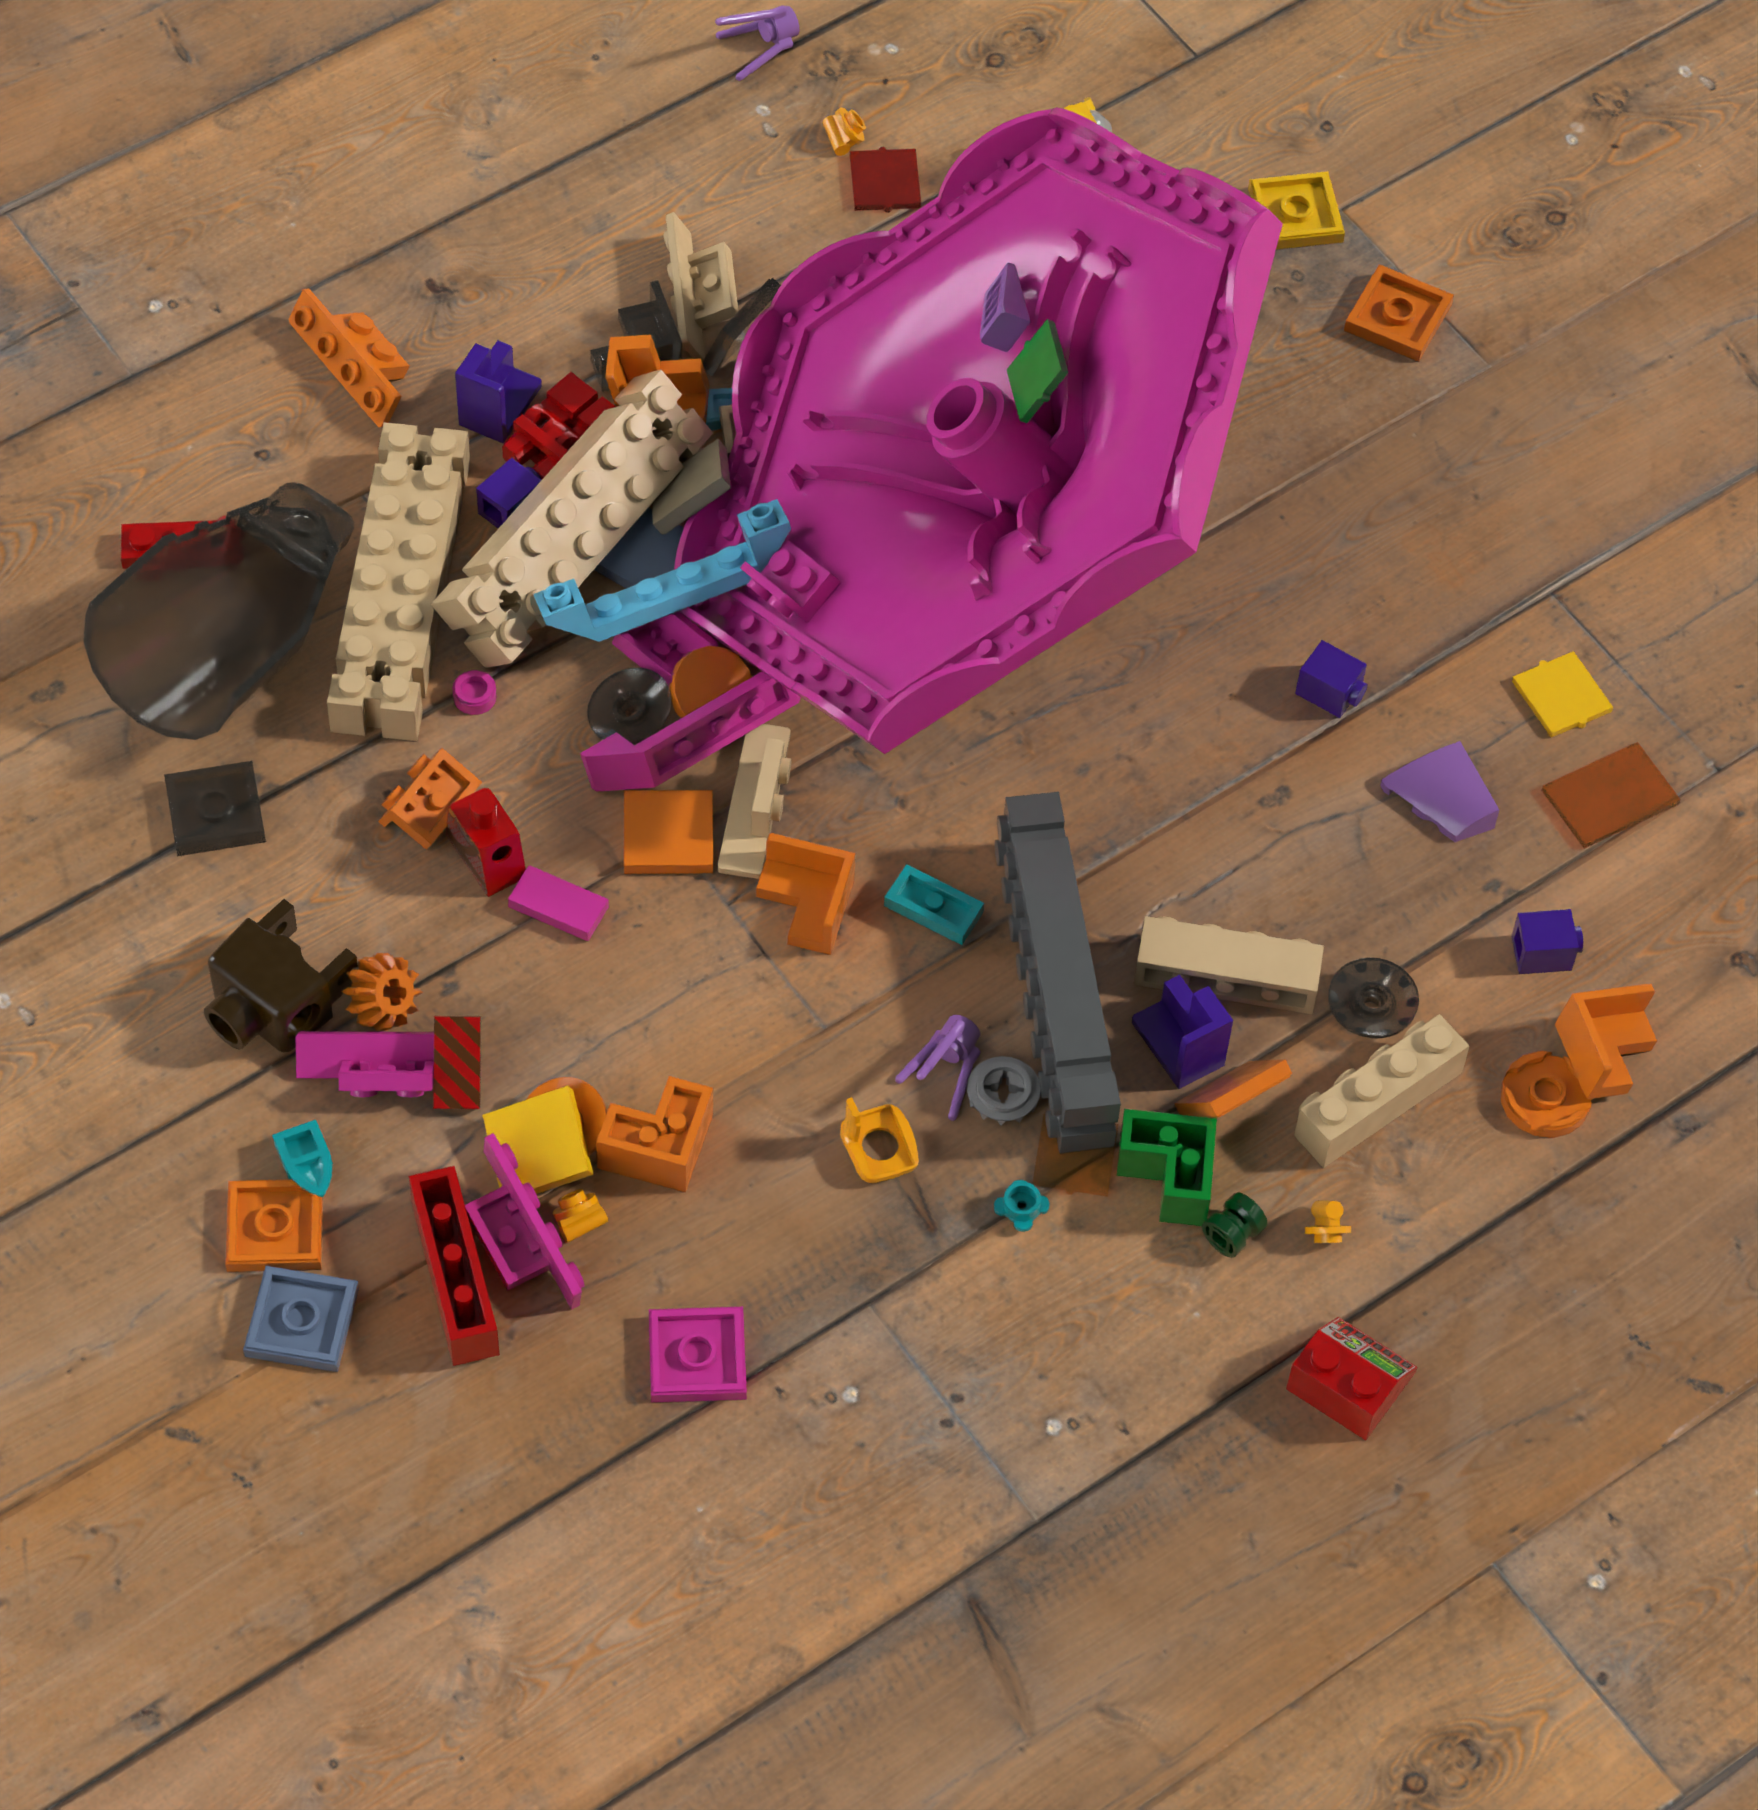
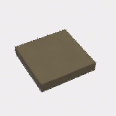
(693, 488)

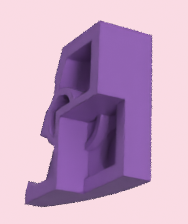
(1446, 792)

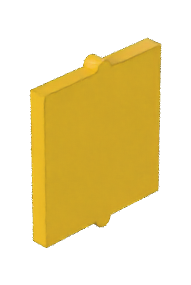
(1562, 694)

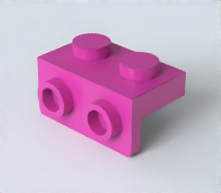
(662, 643)

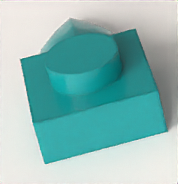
(305, 1157)

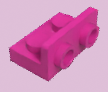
(794, 581)

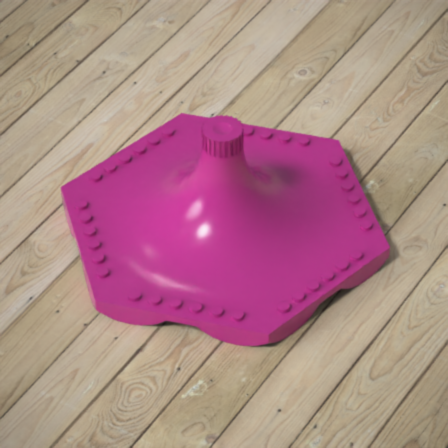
(903, 442)

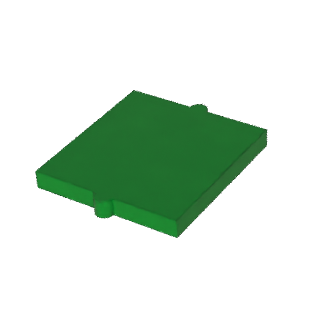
(1037, 371)

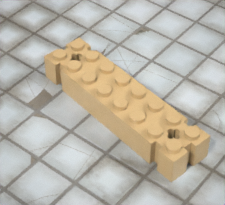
(572, 517)
(396, 576)

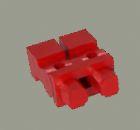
(554, 424)

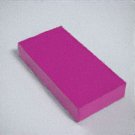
(558, 903)

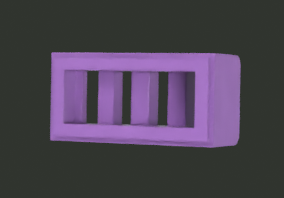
(1004, 311)

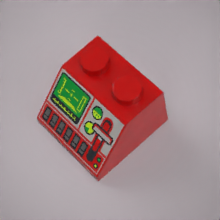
(1349, 1376)

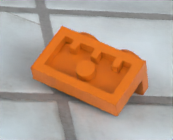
(424, 802)

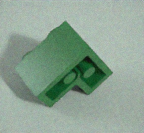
(1175, 1152)

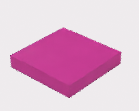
(697, 1354)

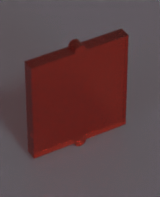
(885, 179)

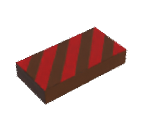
(457, 1062)

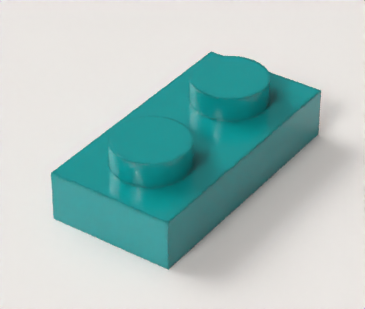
(934, 904)

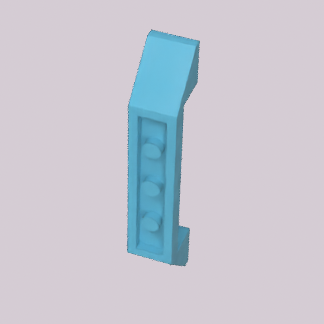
(653, 598)

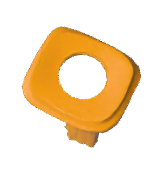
(884, 1118)

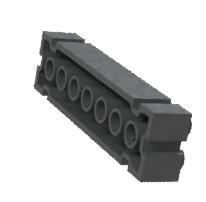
(1057, 972)

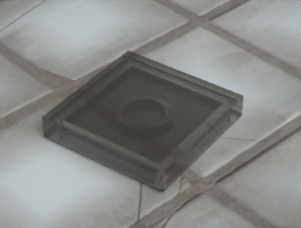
(734, 331)
(214, 808)

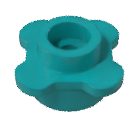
(1026, 1193)

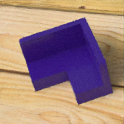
(493, 391)
(1186, 1031)

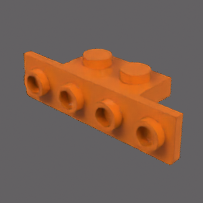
(353, 353)

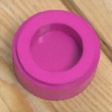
(474, 692)

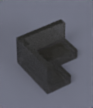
(644, 319)

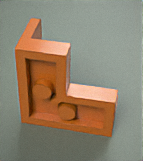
(638, 356)
(814, 881)
(1601, 1028)
(660, 1145)

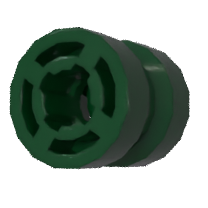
(1234, 1225)

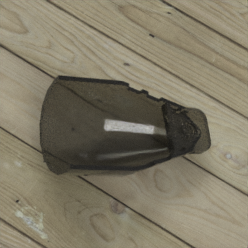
(214, 611)

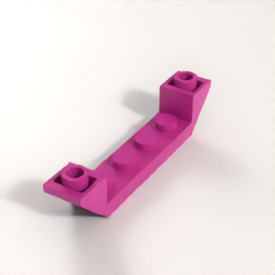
(623, 766)

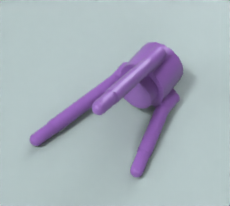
(774, 25)
(951, 1043)

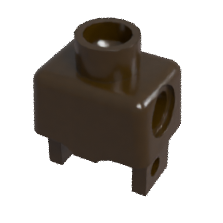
(268, 986)

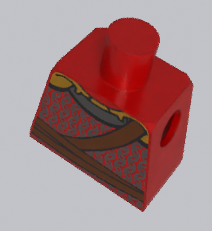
(479, 828)

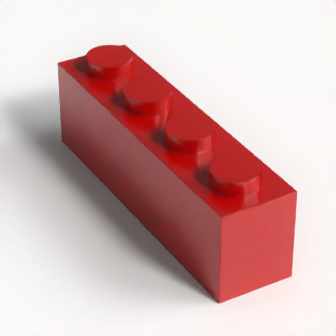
(454, 1266)

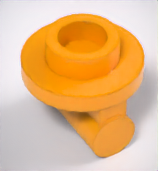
(844, 130)
(578, 1214)
(1327, 1222)

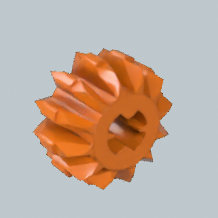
(382, 991)

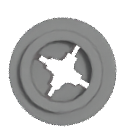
(1021, 1083)

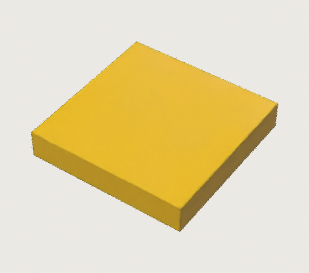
(1304, 207)
(544, 1139)

